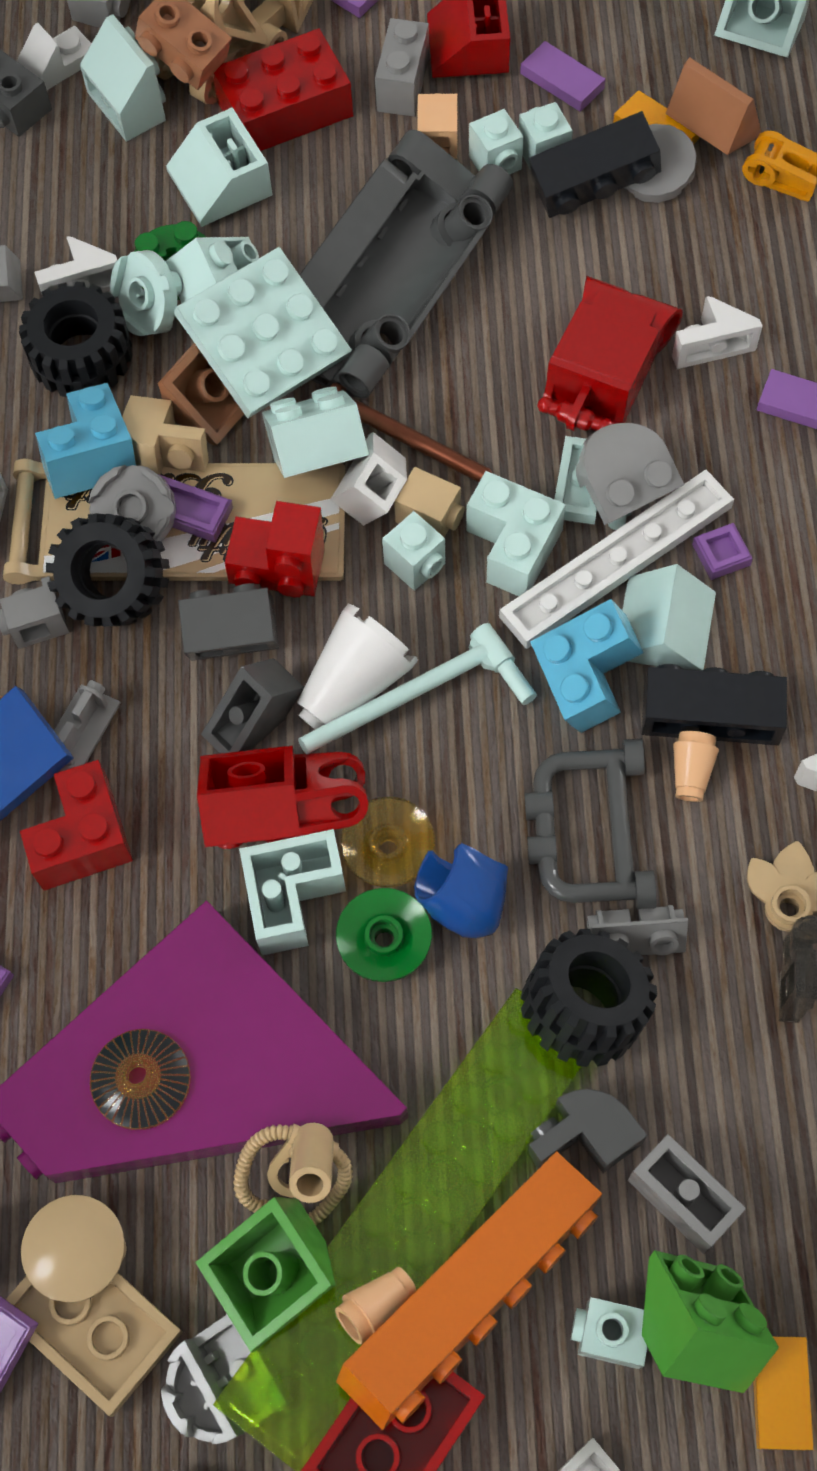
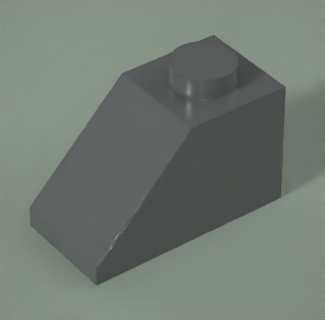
(252, 706)

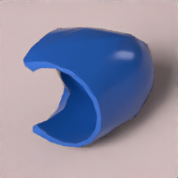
(464, 894)

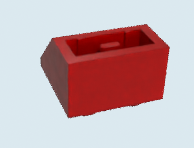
(469, 38)

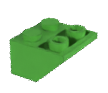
(703, 1324)

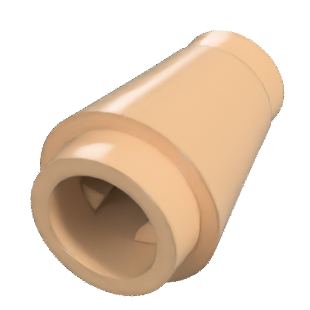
(693, 764)
(374, 1303)

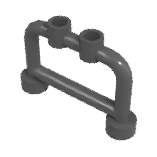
(542, 847)

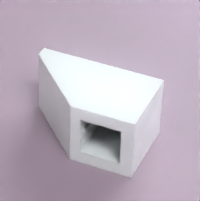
(372, 482)

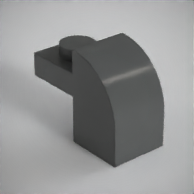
(594, 1120)

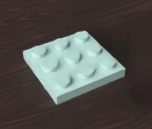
(262, 332)

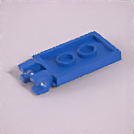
(27, 750)

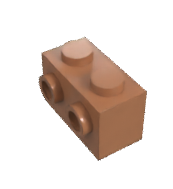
(182, 40)

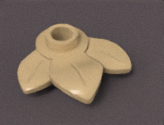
(785, 881)

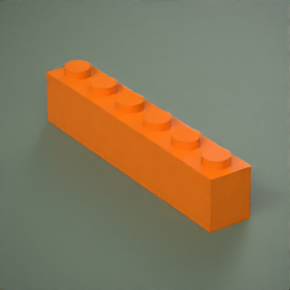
(466, 1292)

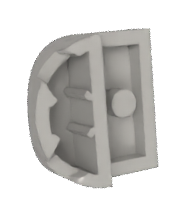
(625, 469)
(198, 1376)

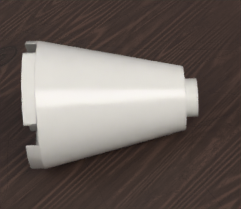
(352, 669)

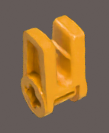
(787, 169)

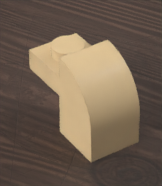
(161, 442)

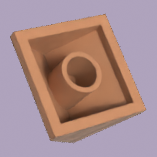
(713, 108)
(200, 396)

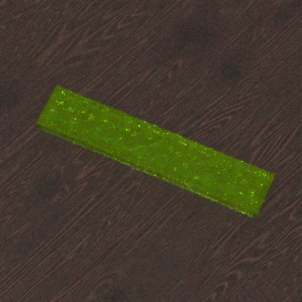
(406, 1220)

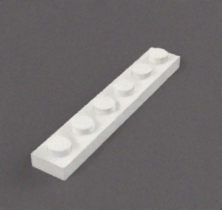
(616, 558)

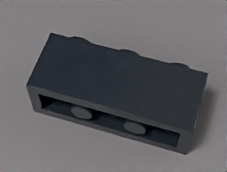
(596, 165)
(715, 702)

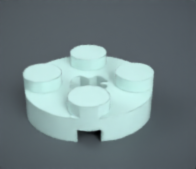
(148, 309)

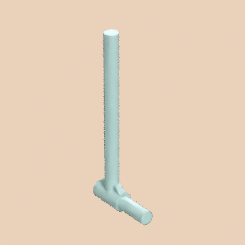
(485, 649)

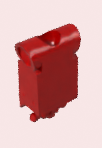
(605, 355)

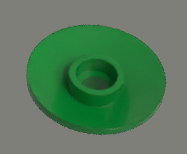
(377, 913)

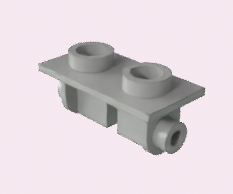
(85, 722)
(657, 931)

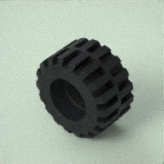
(71, 313)
(73, 565)
(571, 1023)

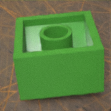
(269, 1270)

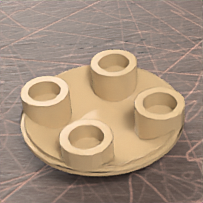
(73, 1248)

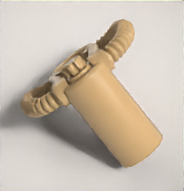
(311, 1164)

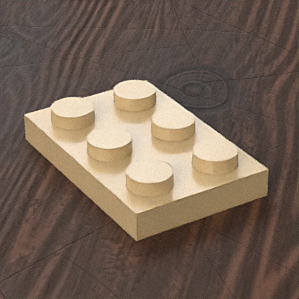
(101, 1341)

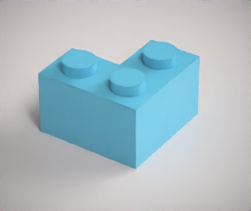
(89, 446)
(578, 657)

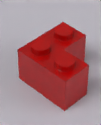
(278, 553)
(84, 839)

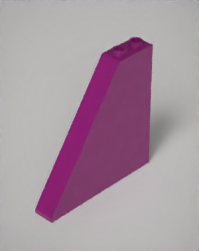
(250, 1052)

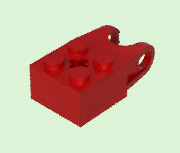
(274, 795)

